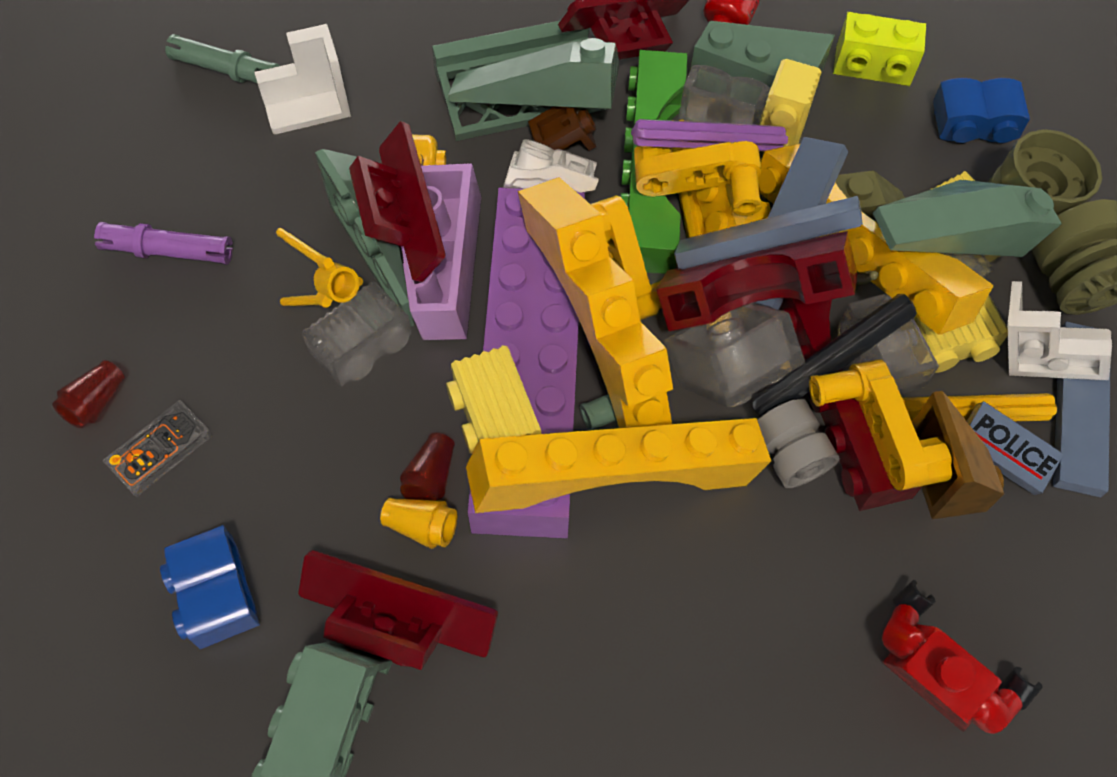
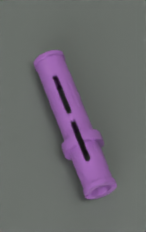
(147, 241)

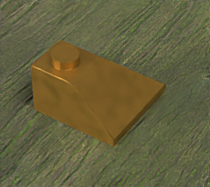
(975, 479)

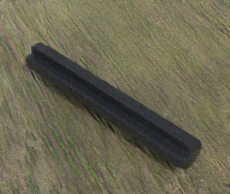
(837, 353)

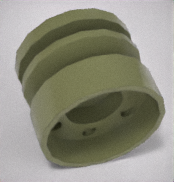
(1054, 163)
(1082, 257)

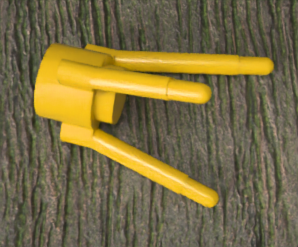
(330, 280)

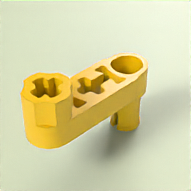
(668, 172)
(626, 253)
(905, 458)

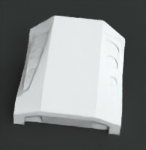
(540, 163)

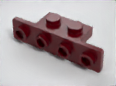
(628, 23)
(397, 202)
(392, 614)

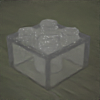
(735, 354)

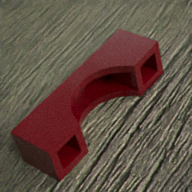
(800, 270)

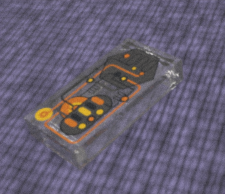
(157, 448)

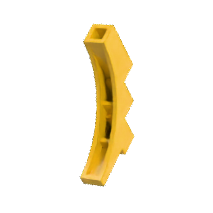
(604, 299)

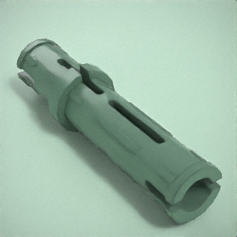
(236, 64)

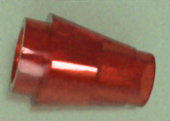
(88, 395)
(429, 469)

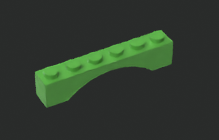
(658, 97)

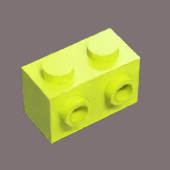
(886, 48)

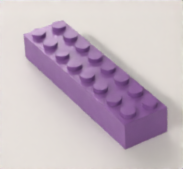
(541, 330)

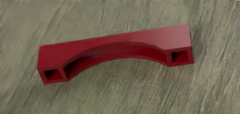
(845, 423)

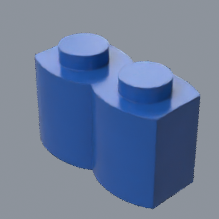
(982, 110)
(208, 588)

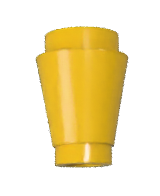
(421, 520)

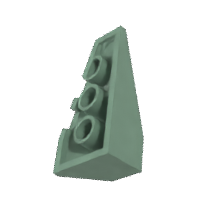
(559, 76)
(969, 219)
(380, 256)

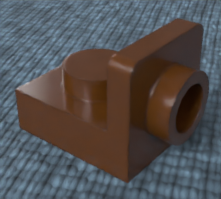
(563, 127)

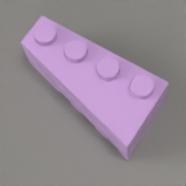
(443, 299)

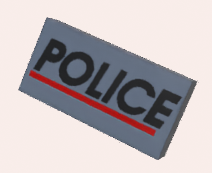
(1015, 449)

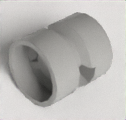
(798, 449)

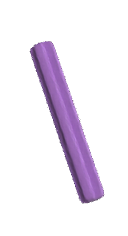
(700, 134)

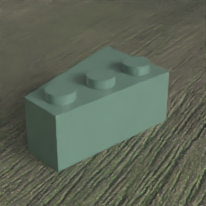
(758, 50)
(321, 712)

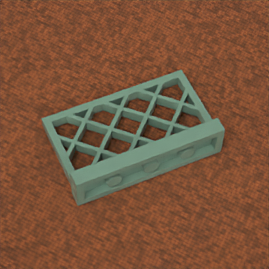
(489, 49)

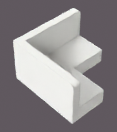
(309, 88)
(1046, 350)

